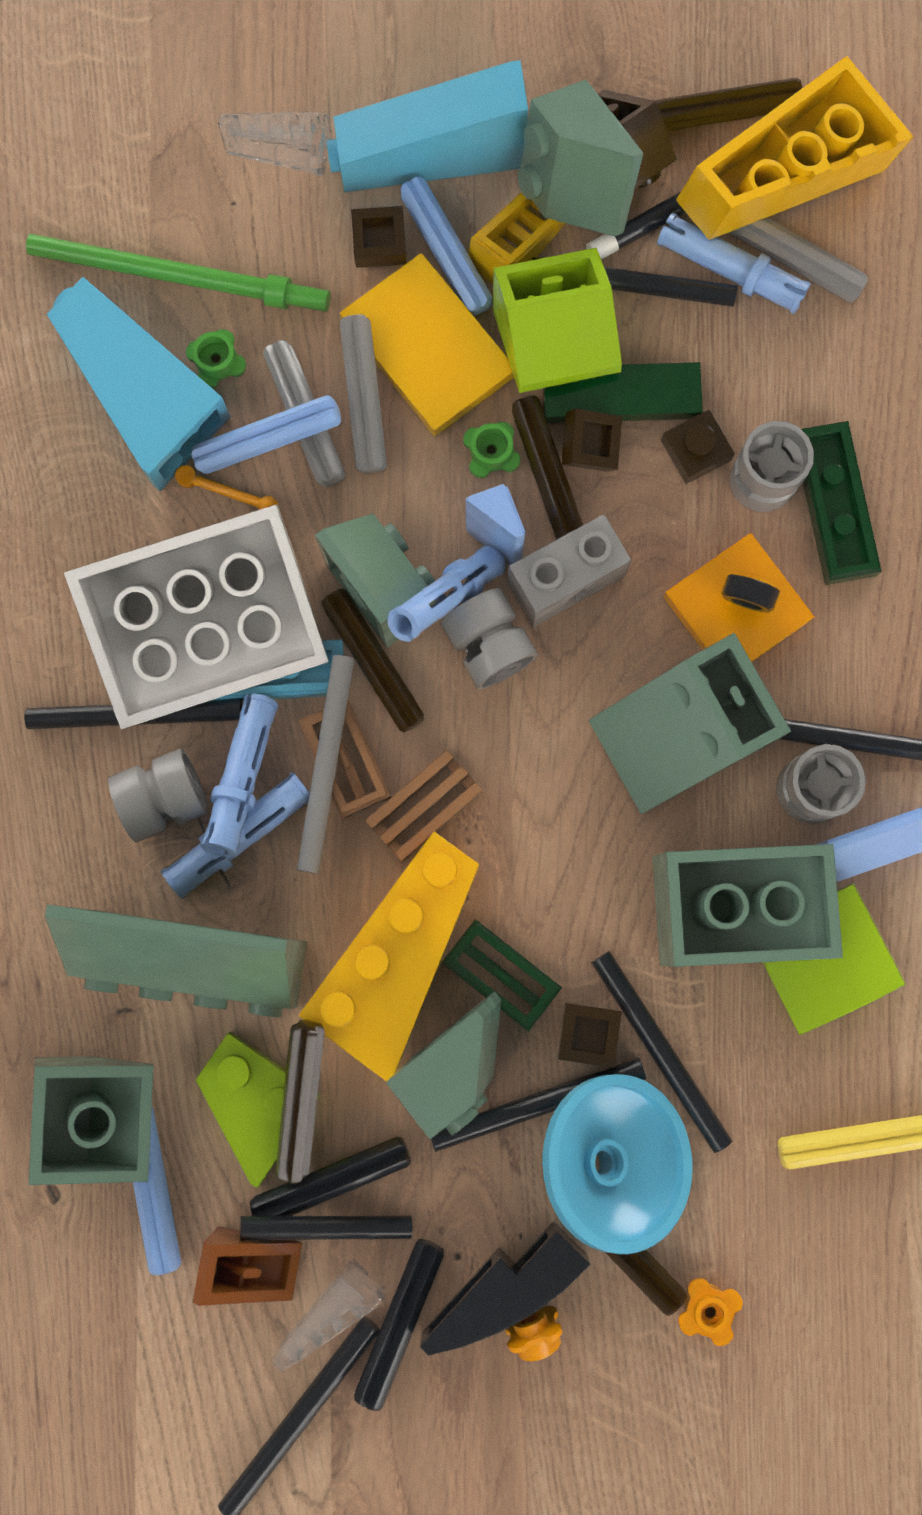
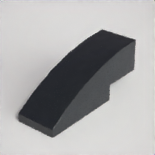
(506, 1291)

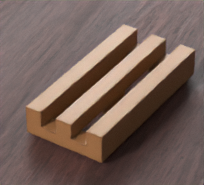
(458, 775)
(363, 800)

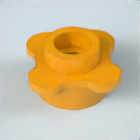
(705, 1295)
(536, 1335)

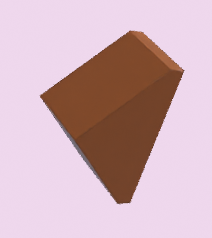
(245, 1269)

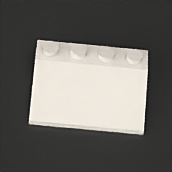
(197, 616)

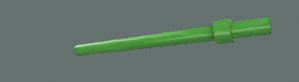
(275, 290)

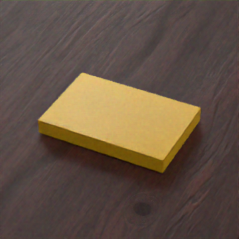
(431, 345)

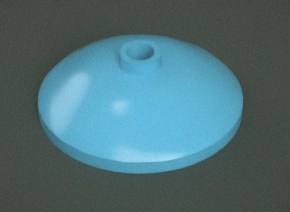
(641, 1170)

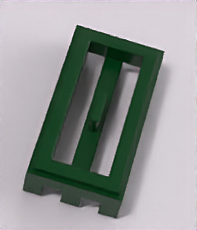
(464, 945)

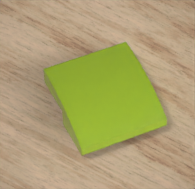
(831, 988)

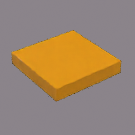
(712, 618)

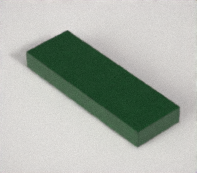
(635, 393)
(839, 507)

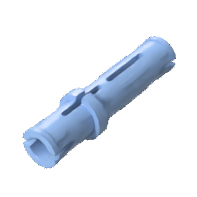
(734, 264)
(416, 615)
(234, 794)
(267, 814)

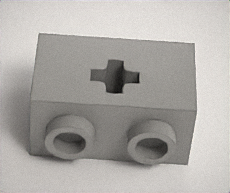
(568, 570)

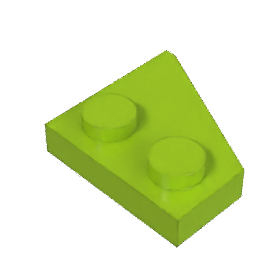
(247, 1102)

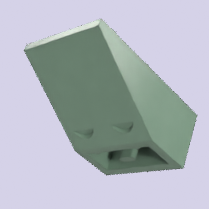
(689, 724)

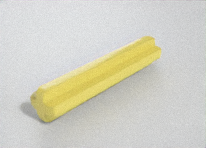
(851, 1142)

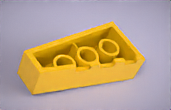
(800, 150)
(388, 969)

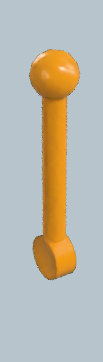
(187, 478)

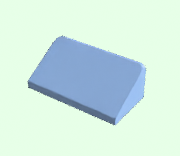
(495, 522)
(877, 844)

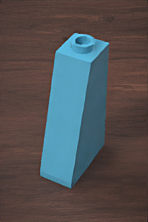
(434, 132)
(141, 384)

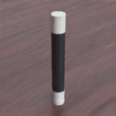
(637, 227)

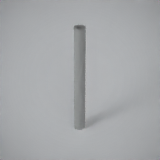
(325, 764)

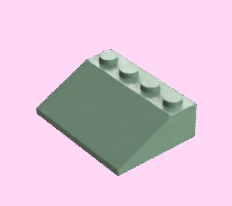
(178, 958)

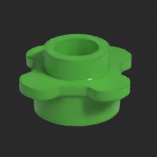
(213, 344)
(487, 435)

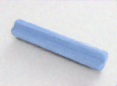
(446, 246)
(266, 434)
(156, 1213)

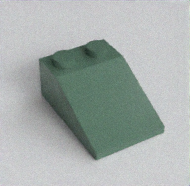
(747, 905)

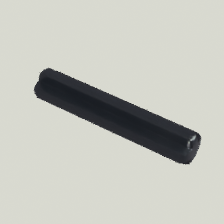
(333, 1180)
(398, 1325)

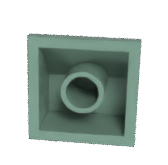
(579, 160)
(372, 568)
(448, 1076)
(90, 1120)

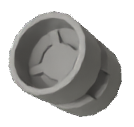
(771, 466)
(487, 636)
(821, 784)
(154, 796)

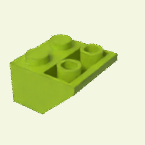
(557, 319)

